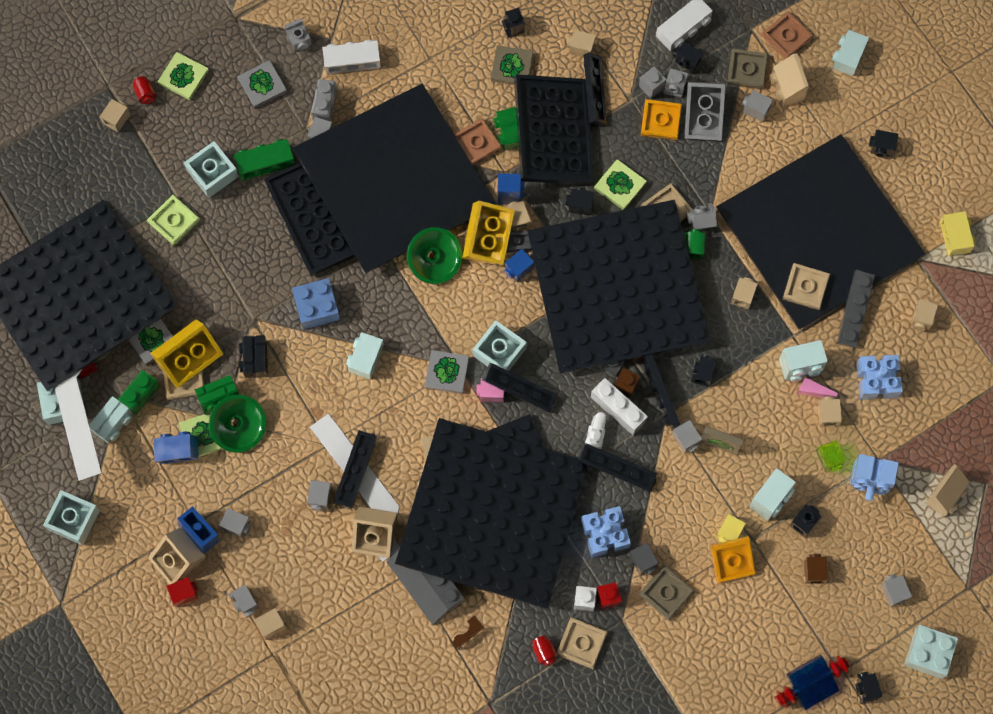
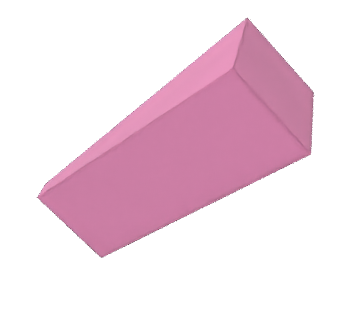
(814, 389)

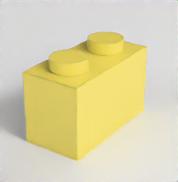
(957, 233)

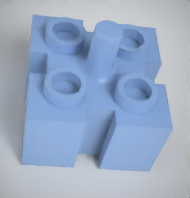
(879, 377)
(874, 475)
(605, 532)

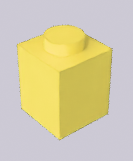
(730, 529)

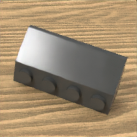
(432, 594)

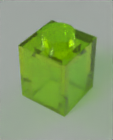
(831, 456)

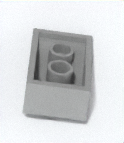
(704, 110)

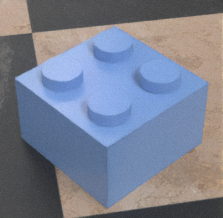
(315, 303)

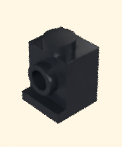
(513, 23)
(688, 56)
(703, 370)
(868, 687)

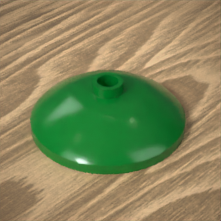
(445, 259)
(247, 430)

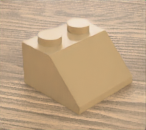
(789, 81)
(948, 491)
(373, 532)
(176, 556)

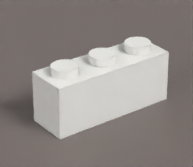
(684, 24)
(351, 57)
(618, 406)

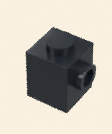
(883, 143)
(580, 201)
(805, 520)

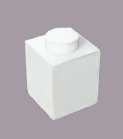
(585, 598)

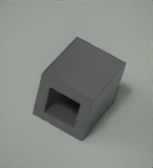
(644, 559)

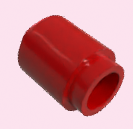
(144, 90)
(544, 650)

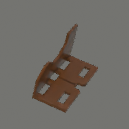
(474, 628)

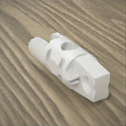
(596, 431)

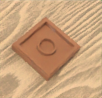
(787, 35)
(478, 141)

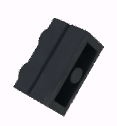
(254, 356)

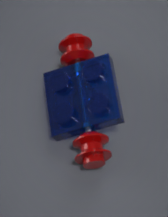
(812, 682)

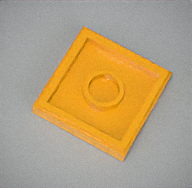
(661, 119)
(733, 559)

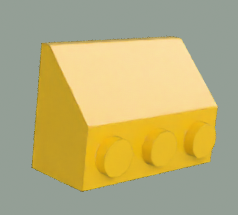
(488, 233)
(187, 353)

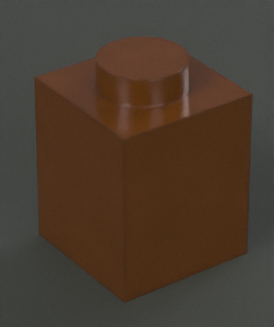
(627, 382)
(816, 569)

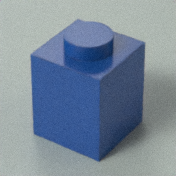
(519, 265)

